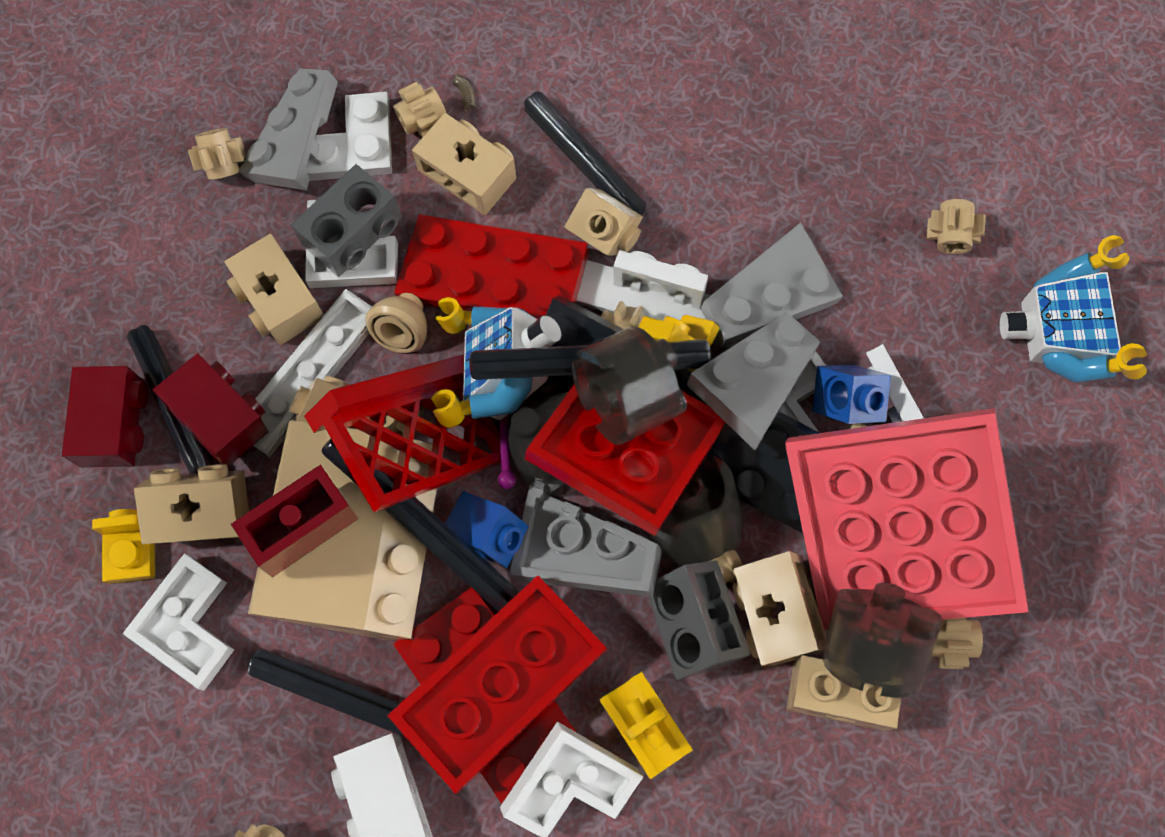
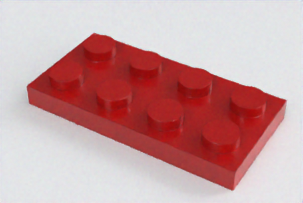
(490, 266)
(438, 640)
(497, 684)

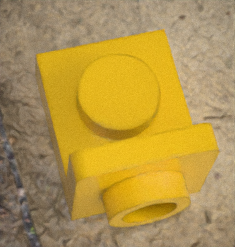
(680, 330)
(122, 550)

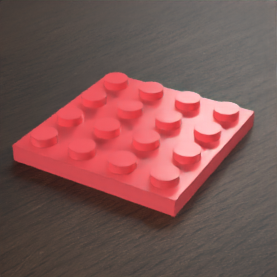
(911, 510)

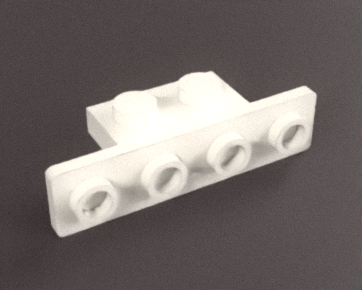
(645, 283)

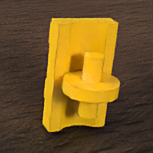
(646, 725)

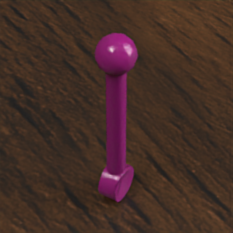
(506, 478)

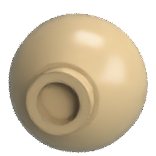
(398, 323)

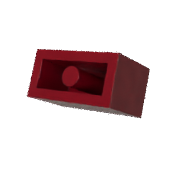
(212, 410)
(104, 417)
(294, 521)

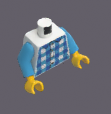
(1073, 320)
(491, 330)

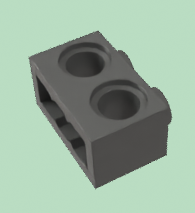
(338, 215)
(697, 620)

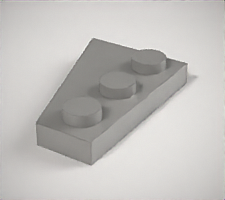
(290, 132)
(779, 281)
(755, 376)
(582, 551)

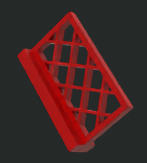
(391, 396)

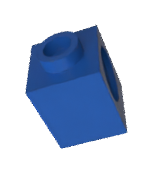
(851, 393)
(487, 528)

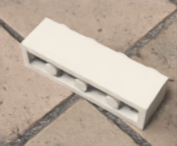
(380, 790)

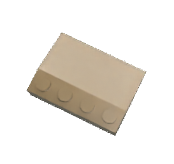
(361, 577)

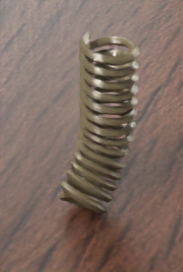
(457, 84)

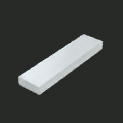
(318, 356)

